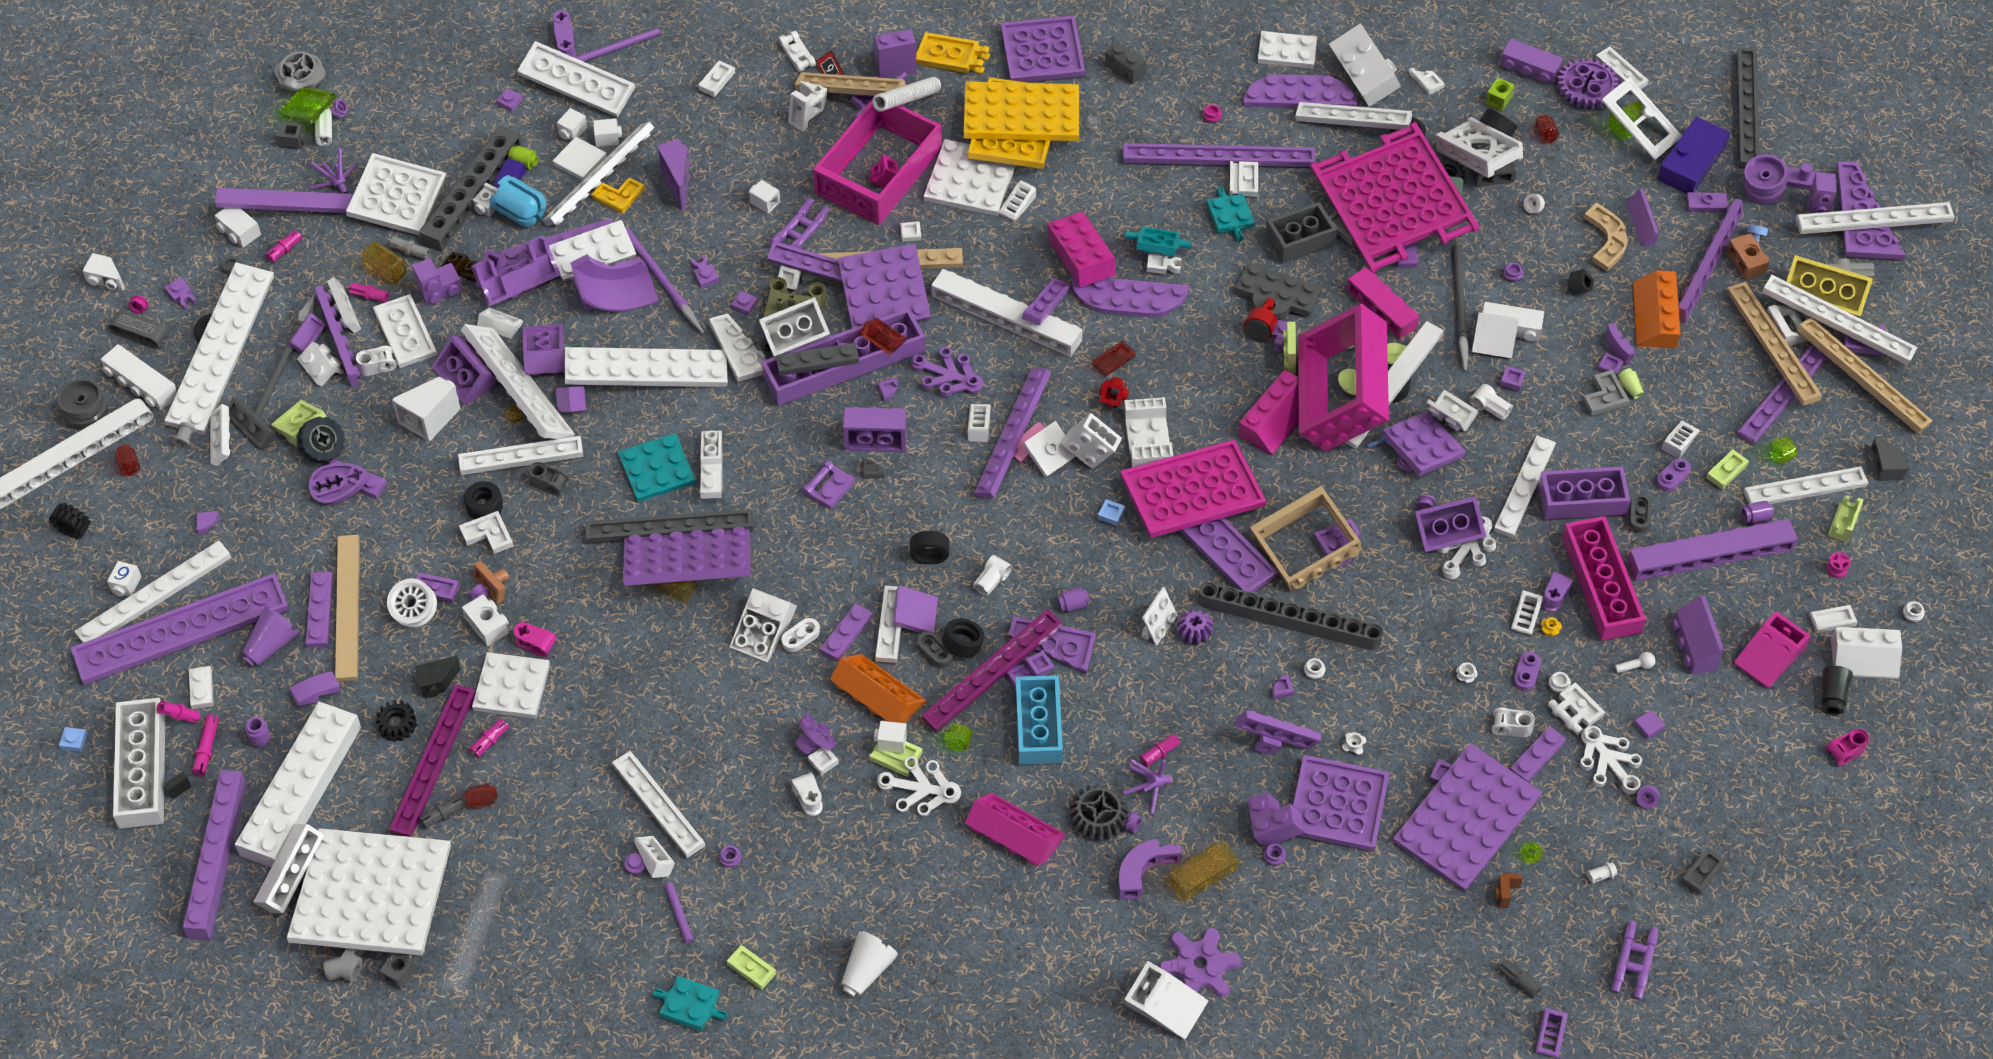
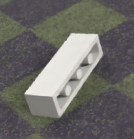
(138, 377)
(288, 868)

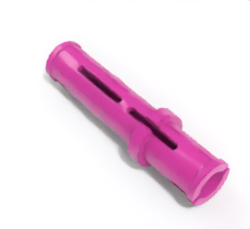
(203, 753)

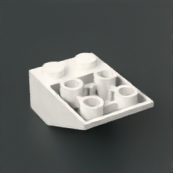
(762, 625)
(1165, 1000)

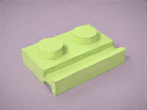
(896, 761)

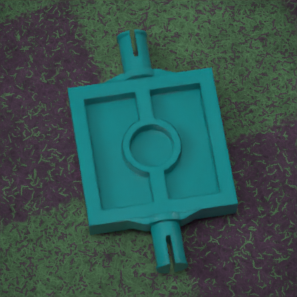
(1230, 213)
(1158, 241)
(689, 1003)

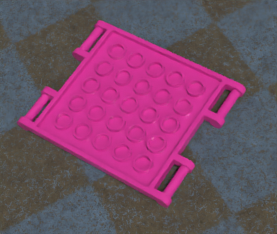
(1393, 196)

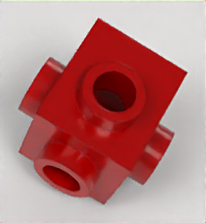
(1107, 395)

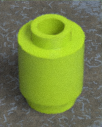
(524, 155)

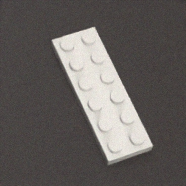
(576, 79)

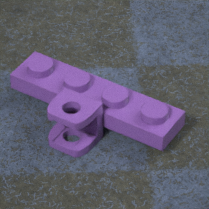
(1274, 732)

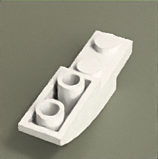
(711, 464)

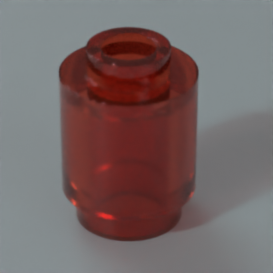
(1546, 128)
(127, 460)
(481, 796)

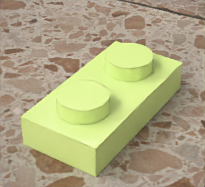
(1727, 469)
(751, 967)

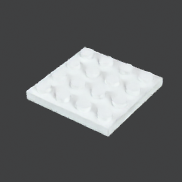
(967, 181)
(396, 194)

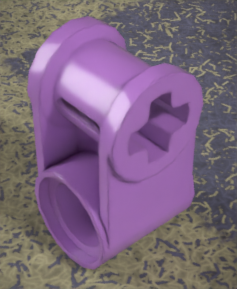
(1556, 591)

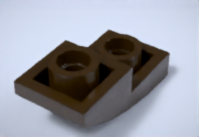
(462, 265)

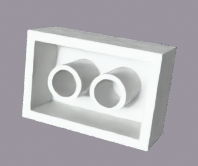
(795, 327)

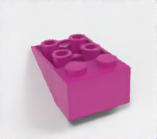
(1772, 649)

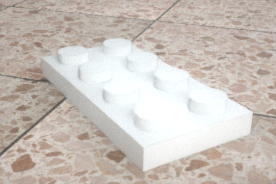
(604, 244)

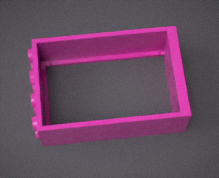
(858, 198)
(1371, 407)

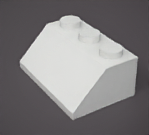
(1868, 651)

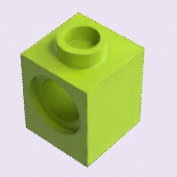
(1499, 94)

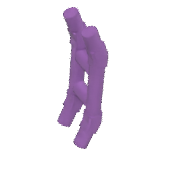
(800, 218)
(1624, 964)

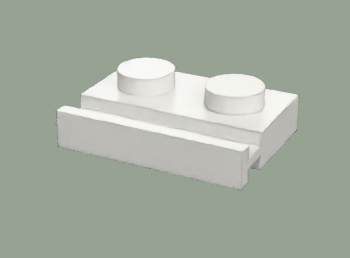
(1244, 178)

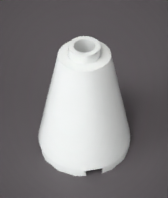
(866, 963)

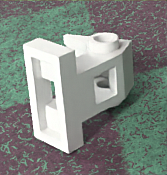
(811, 100)

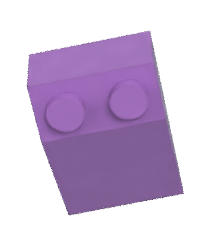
(674, 168)
(543, 349)

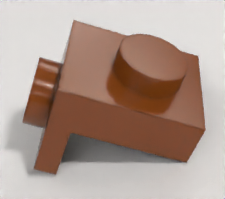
(1502, 891)

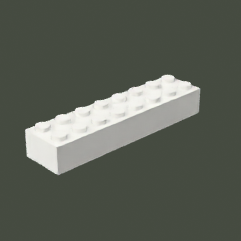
(298, 782)

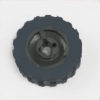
(317, 451)

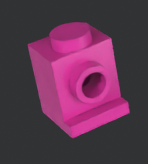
(883, 171)

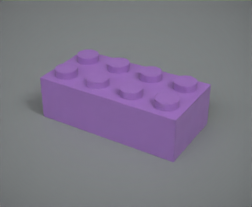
(1583, 493)

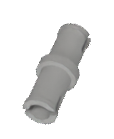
(410, 248)

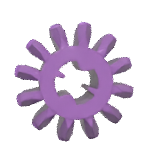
(1195, 626)

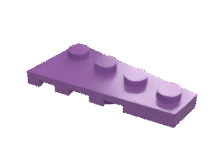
(1066, 645)

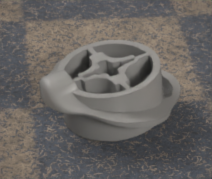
(297, 66)

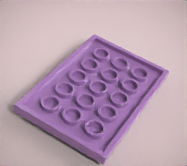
(686, 556)
(1467, 817)

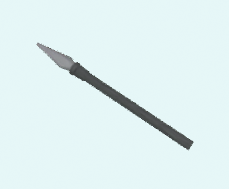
(303, 313)
(1462, 328)

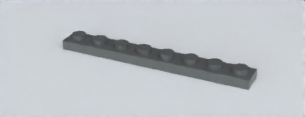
(1747, 105)
(685, 523)

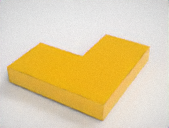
(618, 199)

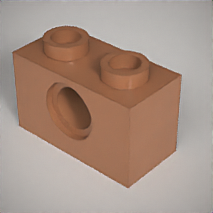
(1748, 256)

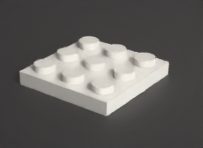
(511, 685)

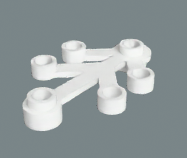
(1451, 568)
(1609, 757)
(922, 787)

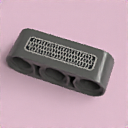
(138, 329)

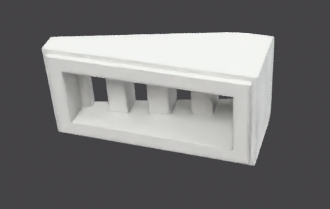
(1023, 191)
(979, 434)
(1674, 449)
(1531, 598)
(654, 857)

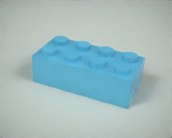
(1039, 720)

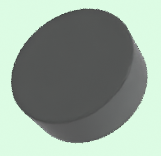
(228, 264)

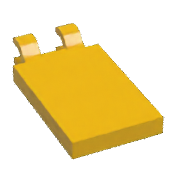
(952, 53)

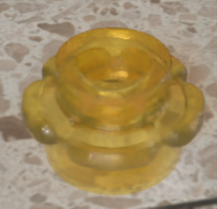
(514, 417)

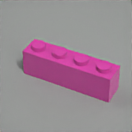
(1383, 302)

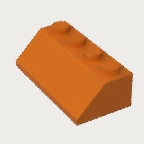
(1656, 310)
(876, 689)

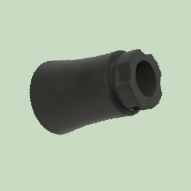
(1835, 689)

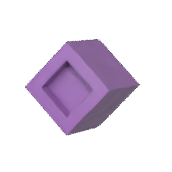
(570, 399)

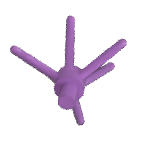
(337, 179)
(1154, 780)

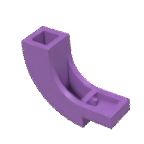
(1139, 860)

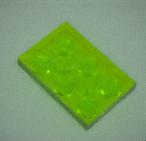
(307, 105)

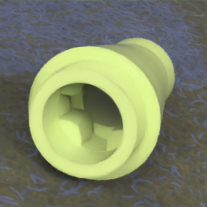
(1630, 382)

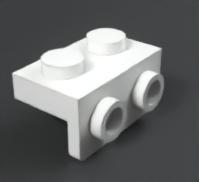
(319, 363)

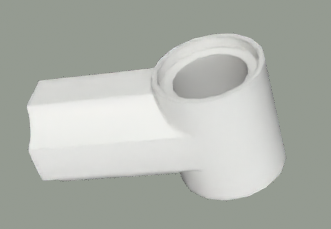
(1487, 399)
(994, 572)

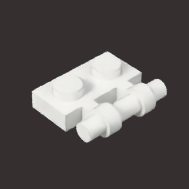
(1581, 704)

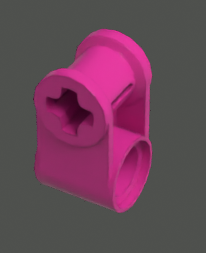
(534, 639)
(1844, 747)

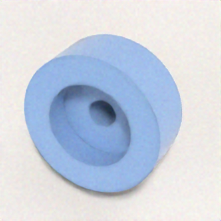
(1757, 231)

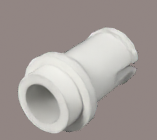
(1598, 874)

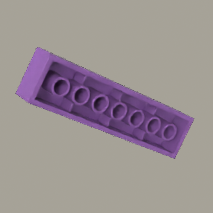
(871, 357)

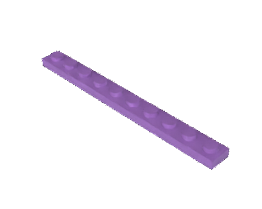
(1217, 154)

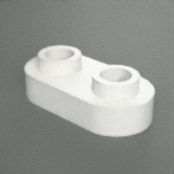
(800, 636)

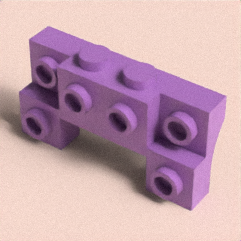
(518, 276)

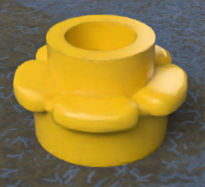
(1548, 630)

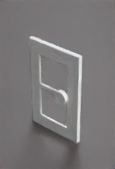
(1649, 112)

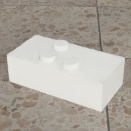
(1365, 65)

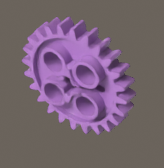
(1575, 77)

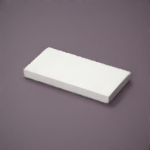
(405, 331)

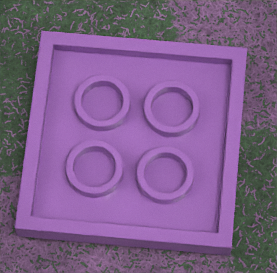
(1423, 443)

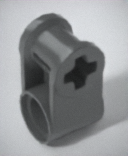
(549, 478)

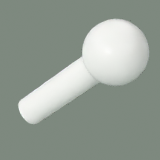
(1645, 660)

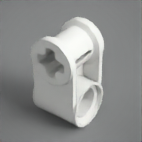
(374, 361)
(1511, 722)
(808, 794)

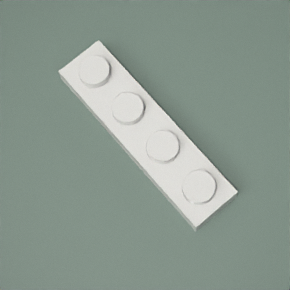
(888, 634)

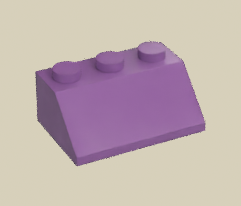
(465, 369)
(1450, 523)
(1698, 636)

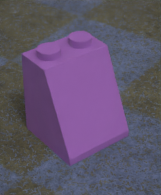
(894, 53)

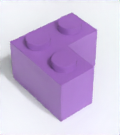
(436, 283)
(1273, 823)

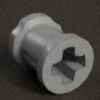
(183, 435)

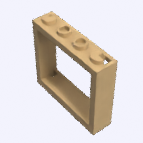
(1292, 513)

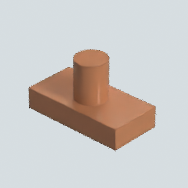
(493, 581)

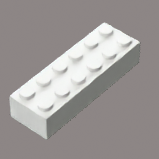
(139, 764)

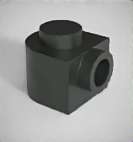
(1580, 282)

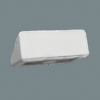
(502, 323)

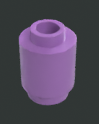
(1757, 512)
(1073, 599)
(257, 732)

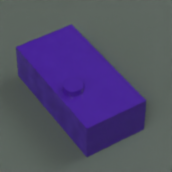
(1693, 155)

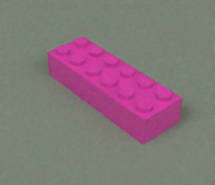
(1603, 578)

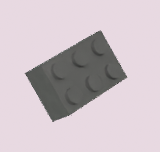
(1301, 232)

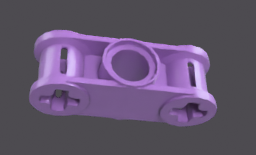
(564, 33)

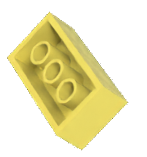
(1831, 284)

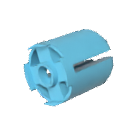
(518, 202)

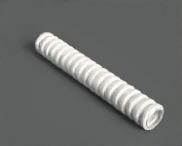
(906, 93)

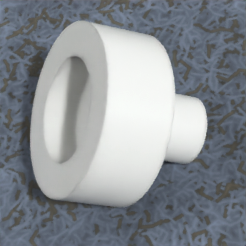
(1534, 203)

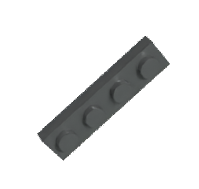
(817, 359)

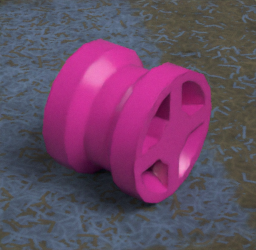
(1843, 563)

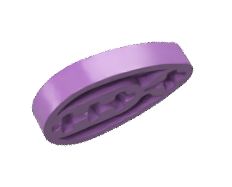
(332, 472)

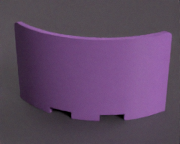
(614, 287)

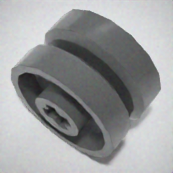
(82, 403)

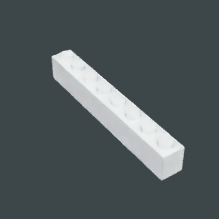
(1004, 312)

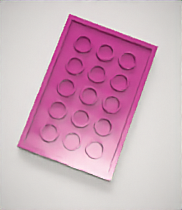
(1192, 488)

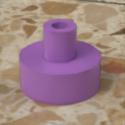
(1648, 796)

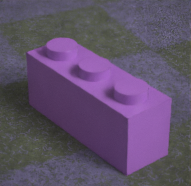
(1531, 62)

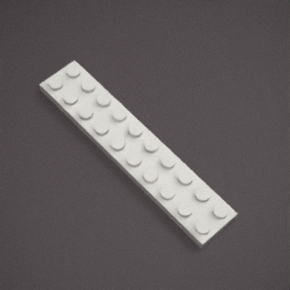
(220, 347)

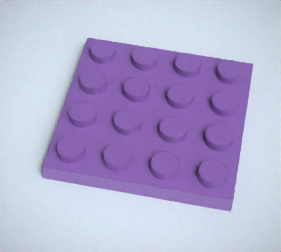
(1042, 49)
(884, 284)
(1340, 802)

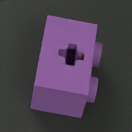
(1822, 193)

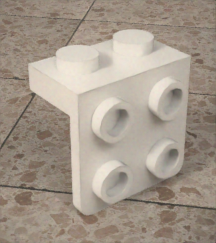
(1453, 410)

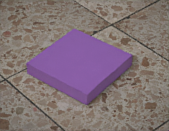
(914, 610)

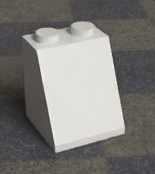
(427, 407)

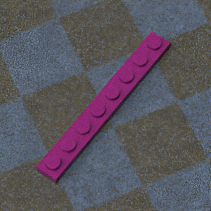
(991, 670)
(432, 761)

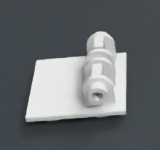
(1158, 617)

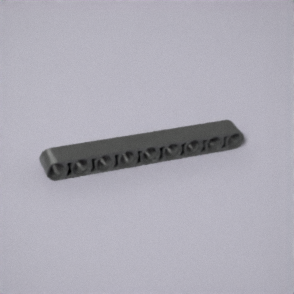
(1300, 613)

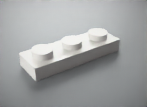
(1621, 67)
(343, 305)
(219, 435)

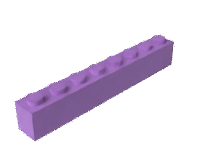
(1712, 549)
(215, 855)

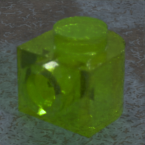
(1783, 450)
(958, 737)

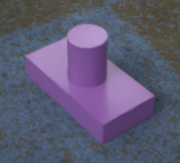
(1801, 177)

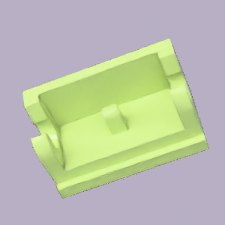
(1845, 519)

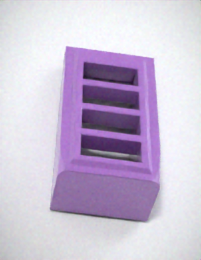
(1554, 1015)

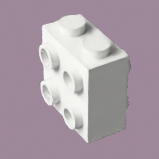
(1091, 441)

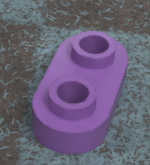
(1675, 474)
(1528, 670)

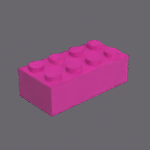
(1081, 249)

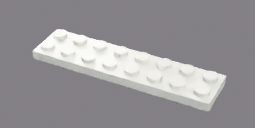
(645, 367)
(517, 384)

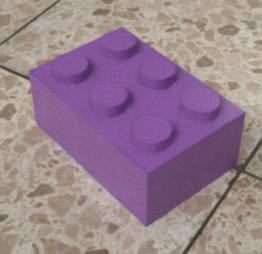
(875, 429)

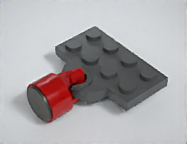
(1273, 298)

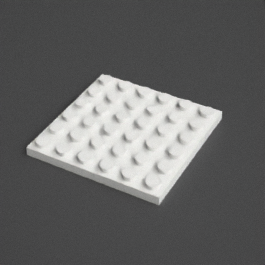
(370, 892)

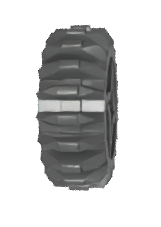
(1114, 818)

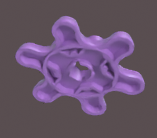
(1207, 950)

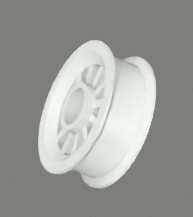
(401, 588)

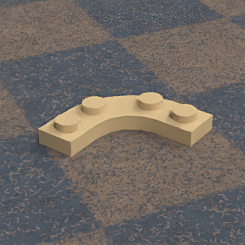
(1614, 232)

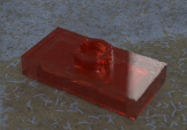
(1113, 358)

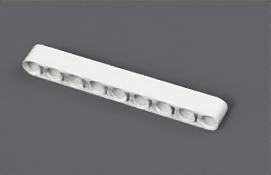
(73, 451)

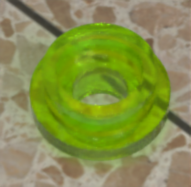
(1531, 857)

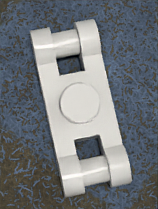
(796, 51)

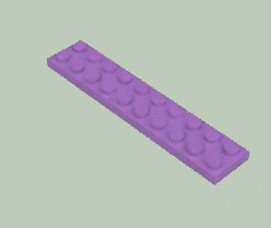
(178, 629)

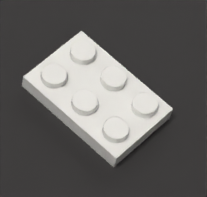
(1287, 49)

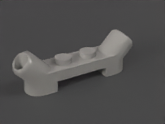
(344, 966)

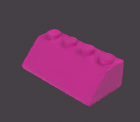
(1273, 415)
(1014, 828)

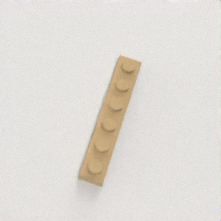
(850, 84)

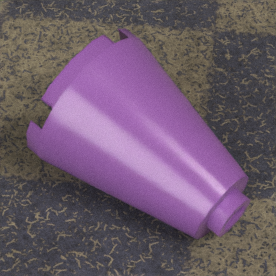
(267, 637)

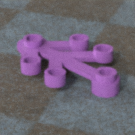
(949, 374)

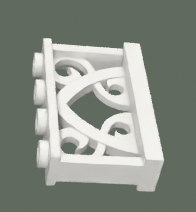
(1458, 147)

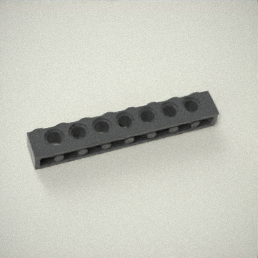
(458, 204)

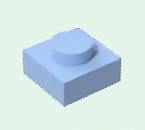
(1111, 512)
(73, 739)

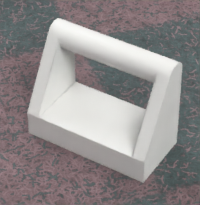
(1776, 314)

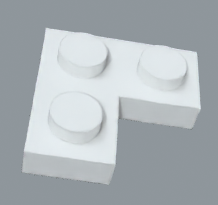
(487, 527)

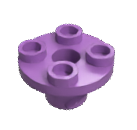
(814, 736)

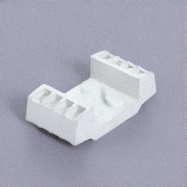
(1147, 430)

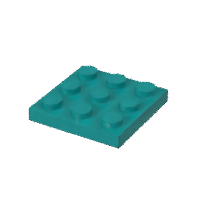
(656, 467)

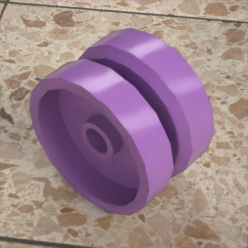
(1765, 179)

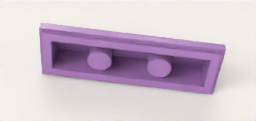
(1643, 218)

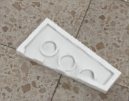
(739, 350)

